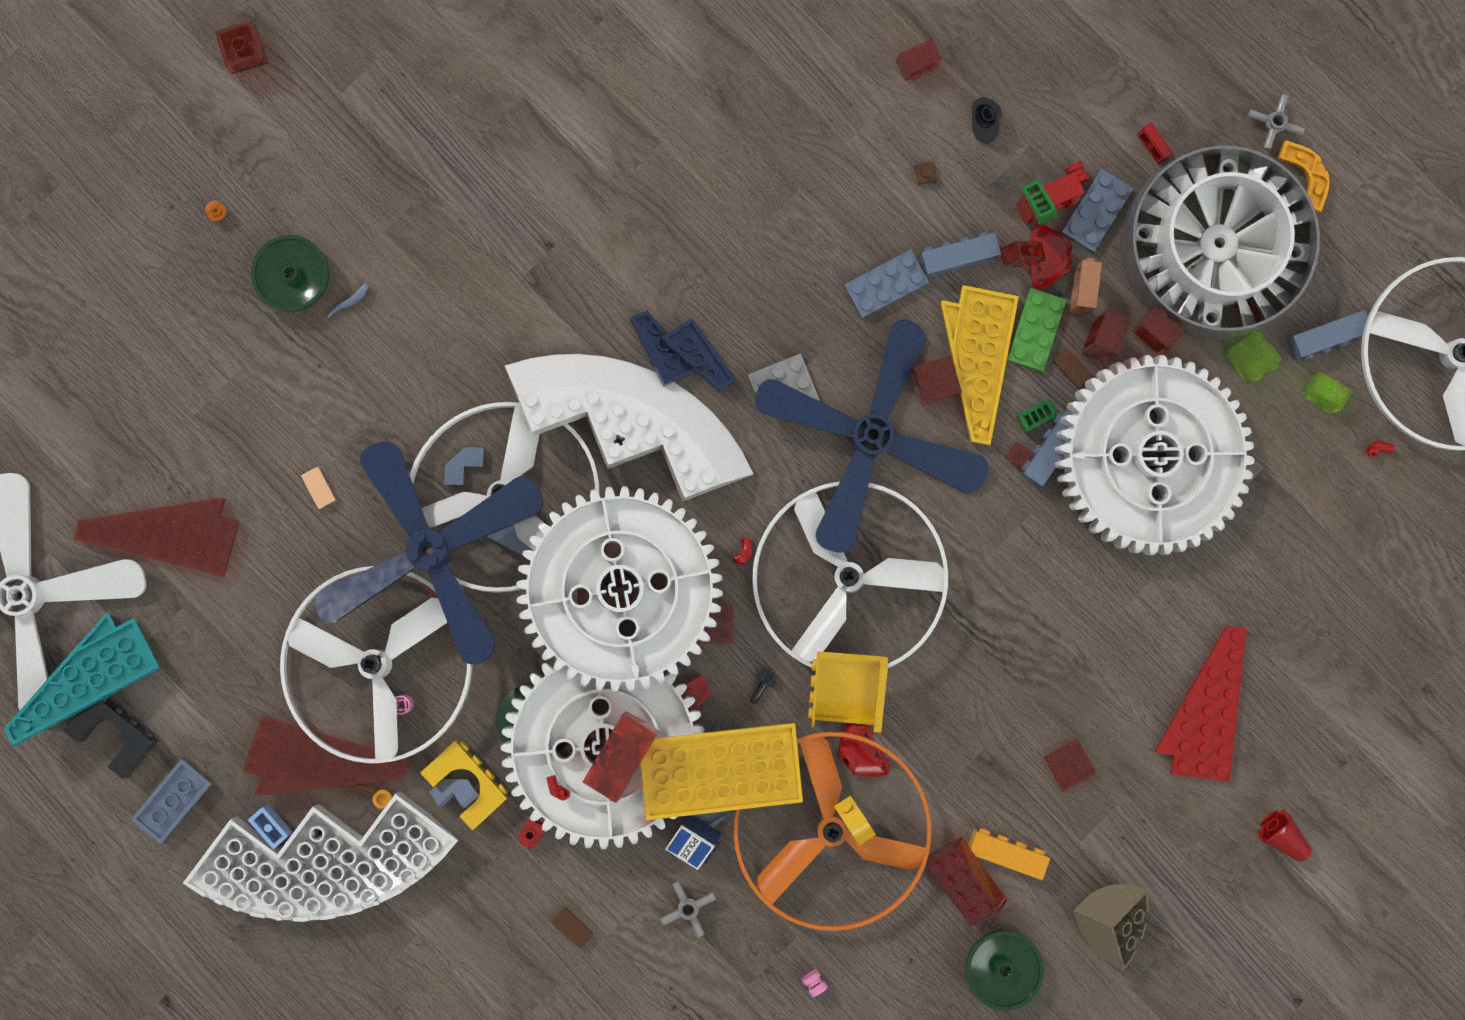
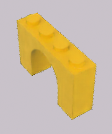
(459, 757)

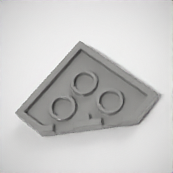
(790, 372)

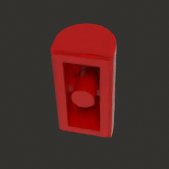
(1154, 143)

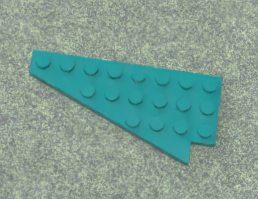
(96, 669)

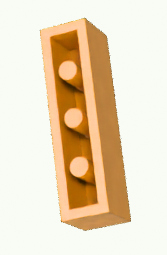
(1008, 854)

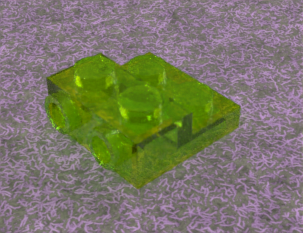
(1253, 357)

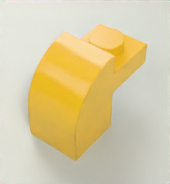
(855, 820)

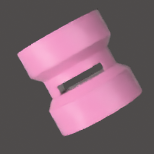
(404, 704)
(814, 983)

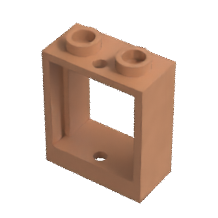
(1085, 286)

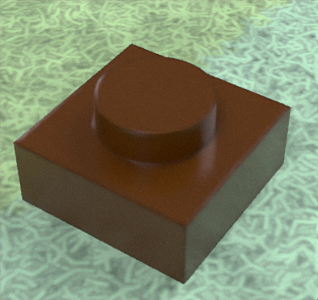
(926, 173)

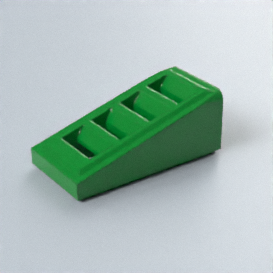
(1046, 216)
(1023, 421)

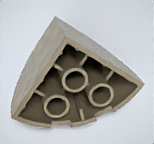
(1113, 921)

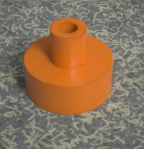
(215, 210)

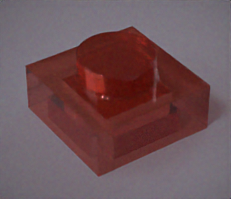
(1018, 454)

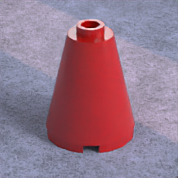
(1284, 835)

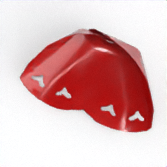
(1057, 253)
(861, 754)

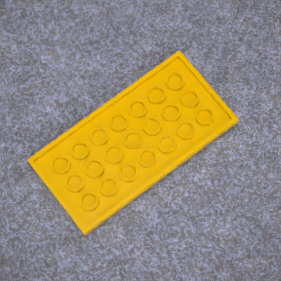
(721, 771)

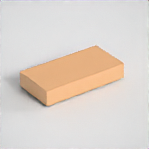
(318, 487)

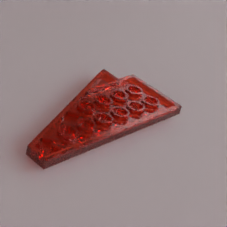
(179, 534)
(294, 762)

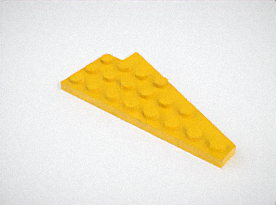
(979, 344)

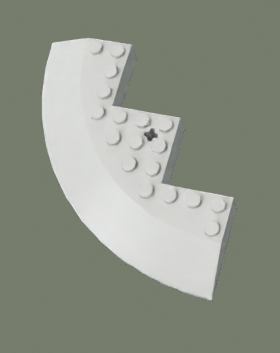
(633, 407)
(324, 873)

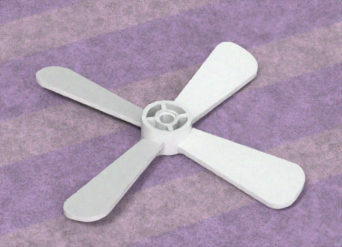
(108, 581)

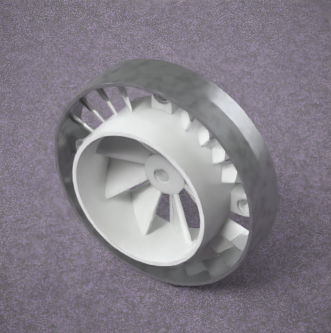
(1236, 271)

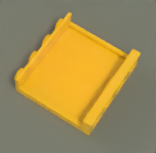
(848, 688)

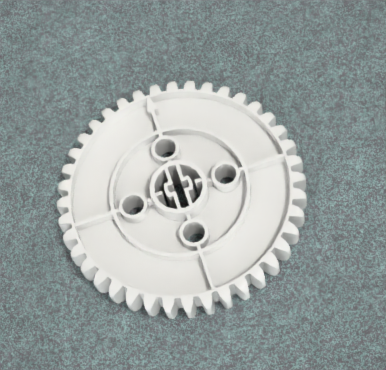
(1189, 415)
(574, 558)
(563, 712)

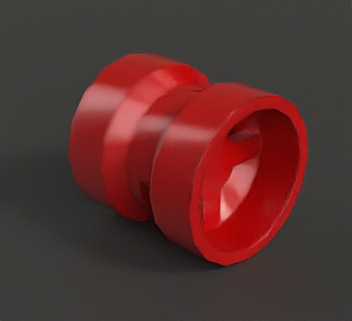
(1078, 168)

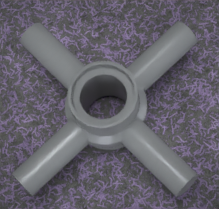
(1281, 117)
(688, 901)

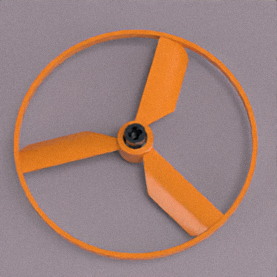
(800, 853)

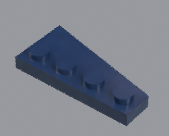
(698, 353)
(664, 361)

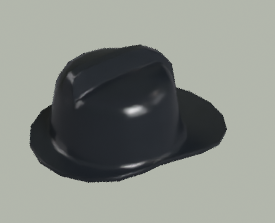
(985, 119)

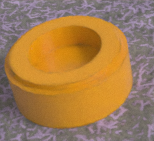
(382, 798)

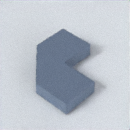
(455, 468)
(460, 788)

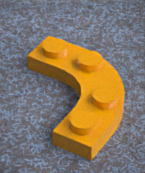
(1312, 167)

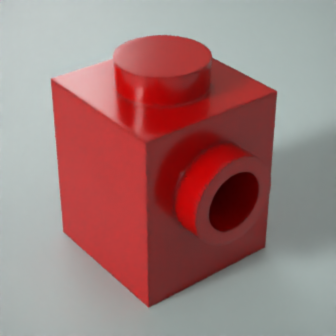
(531, 833)

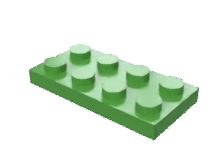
(1036, 330)

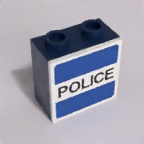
(693, 842)

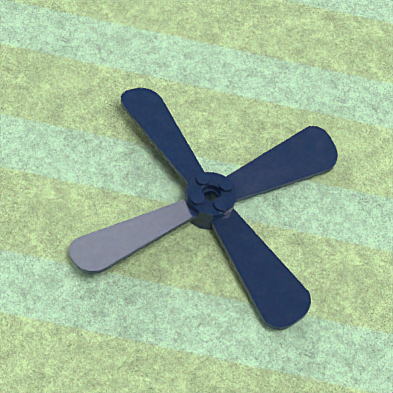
(950, 465)
(504, 508)

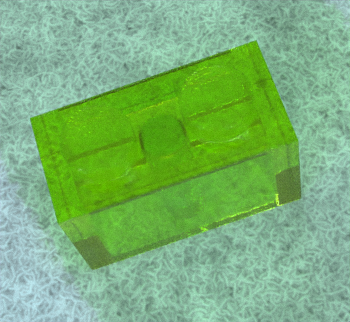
(1326, 392)

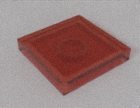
(1069, 765)

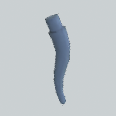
(355, 298)

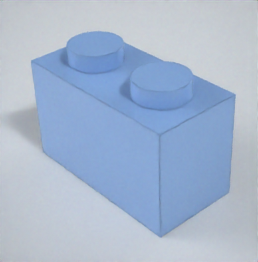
(270, 826)

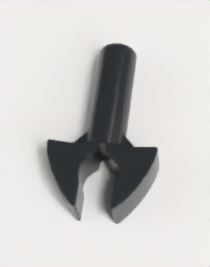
(762, 686)

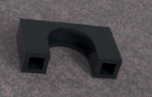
(137, 740)

